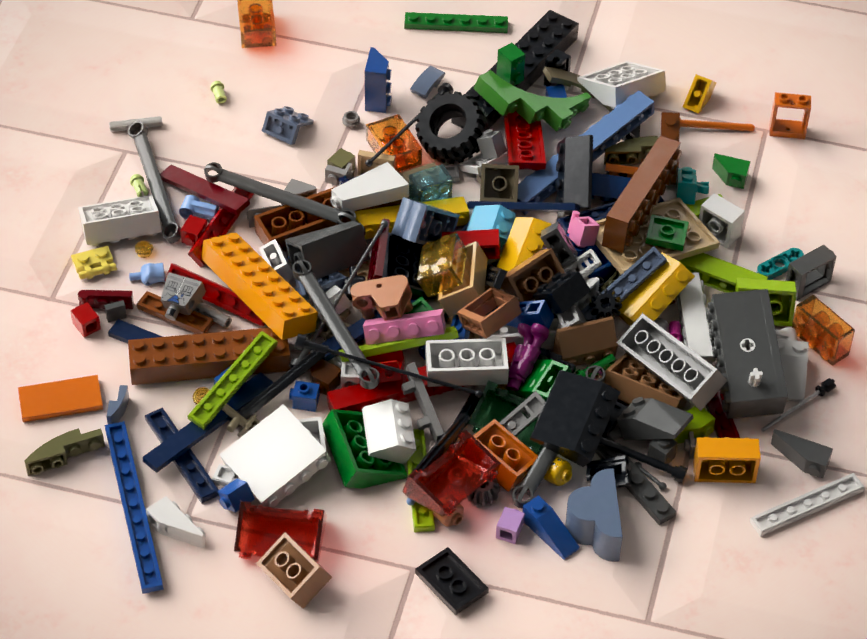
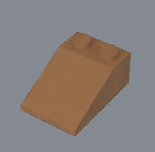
(294, 570)

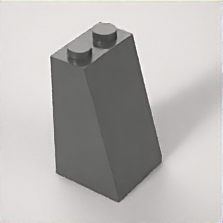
(329, 248)

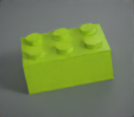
(781, 296)

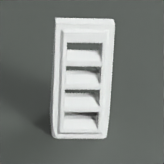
(583, 258)

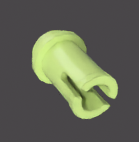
(218, 90)
(137, 182)

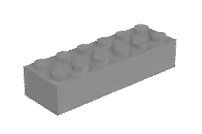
(672, 361)

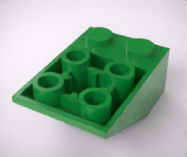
(541, 379)

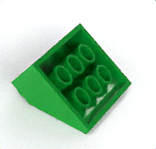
(349, 448)

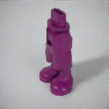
(526, 354)

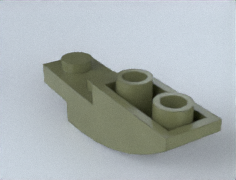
(629, 151)
(57, 450)

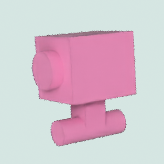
(582, 230)

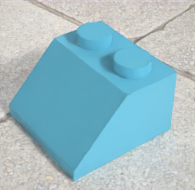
(492, 217)

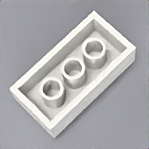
(467, 361)

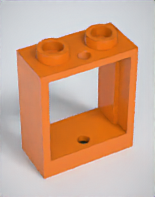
(797, 129)

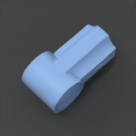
(194, 207)

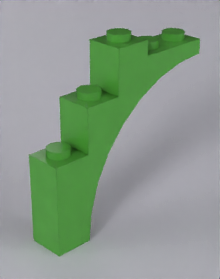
(532, 107)

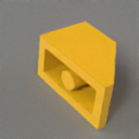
(699, 93)

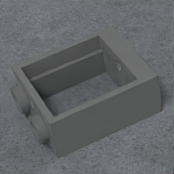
(812, 270)

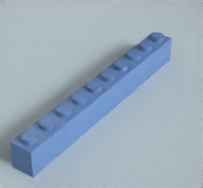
(605, 134)

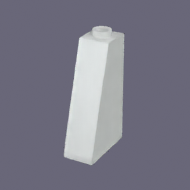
(370, 189)

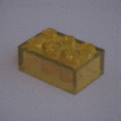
(442, 264)

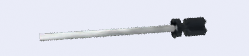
(827, 386)

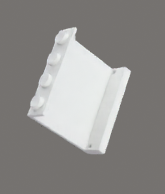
(276, 457)

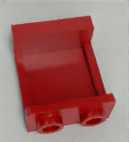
(392, 359)

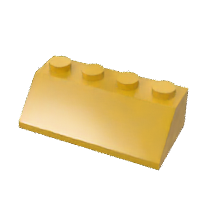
(522, 242)
(656, 292)

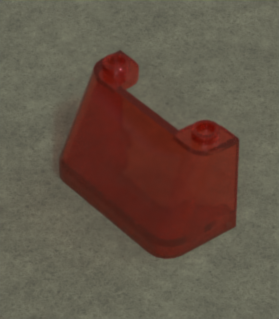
(452, 476)
(263, 526)

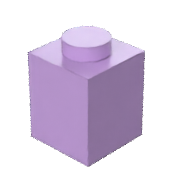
(510, 525)

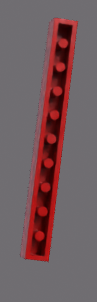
(356, 397)

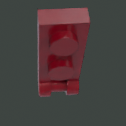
(99, 298)

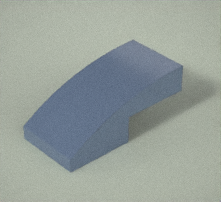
(426, 81)
(117, 408)

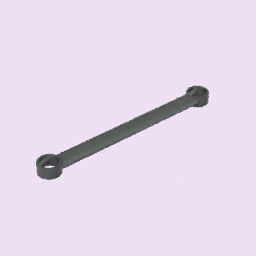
(155, 182)
(276, 194)
(335, 323)
(544, 459)

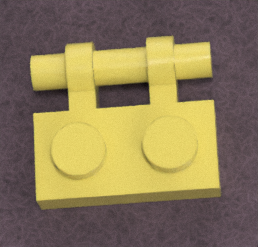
(93, 262)

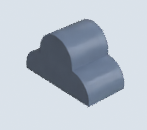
(423, 222)
(595, 516)

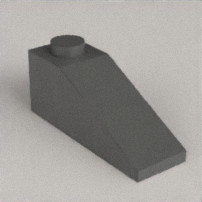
(805, 454)

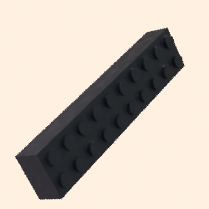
(546, 36)

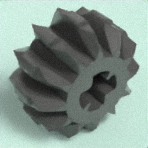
(486, 493)

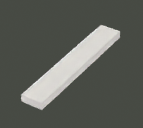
(806, 504)

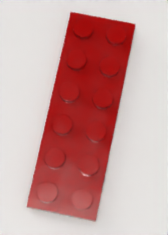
(524, 142)

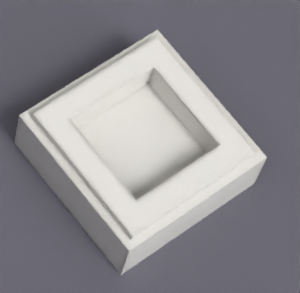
(223, 475)

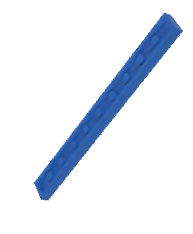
(133, 508)

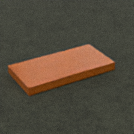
(60, 398)

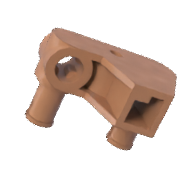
(388, 295)

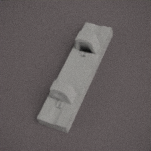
(430, 418)
(516, 420)

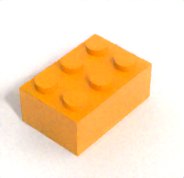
(726, 460)

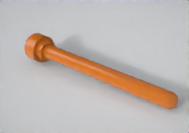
(717, 125)

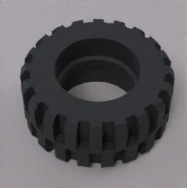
(437, 113)

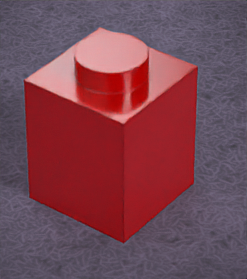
(192, 230)
(85, 319)

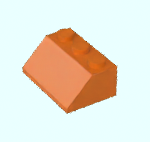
(512, 454)

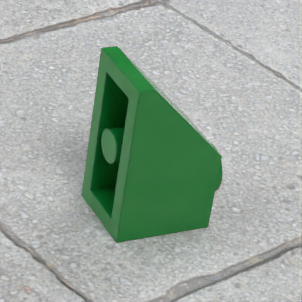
(731, 170)

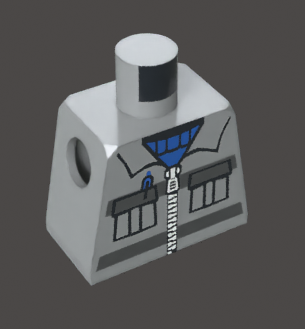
(181, 295)

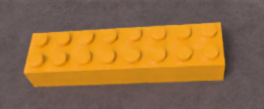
(259, 286)

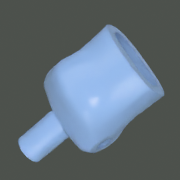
(149, 274)

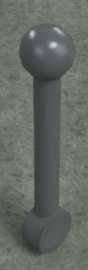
(662, 486)

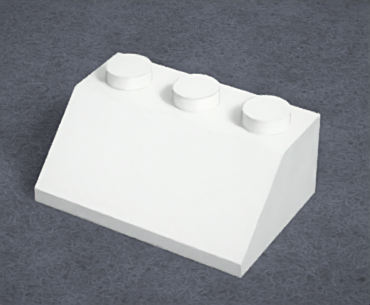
(389, 431)

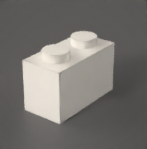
(276, 258)

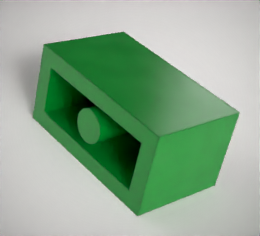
(511, 64)

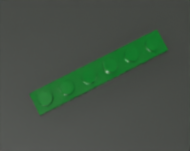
(456, 22)

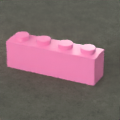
(408, 327)

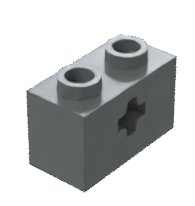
(556, 238)

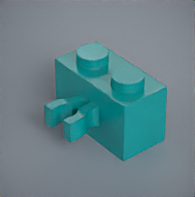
(688, 186)

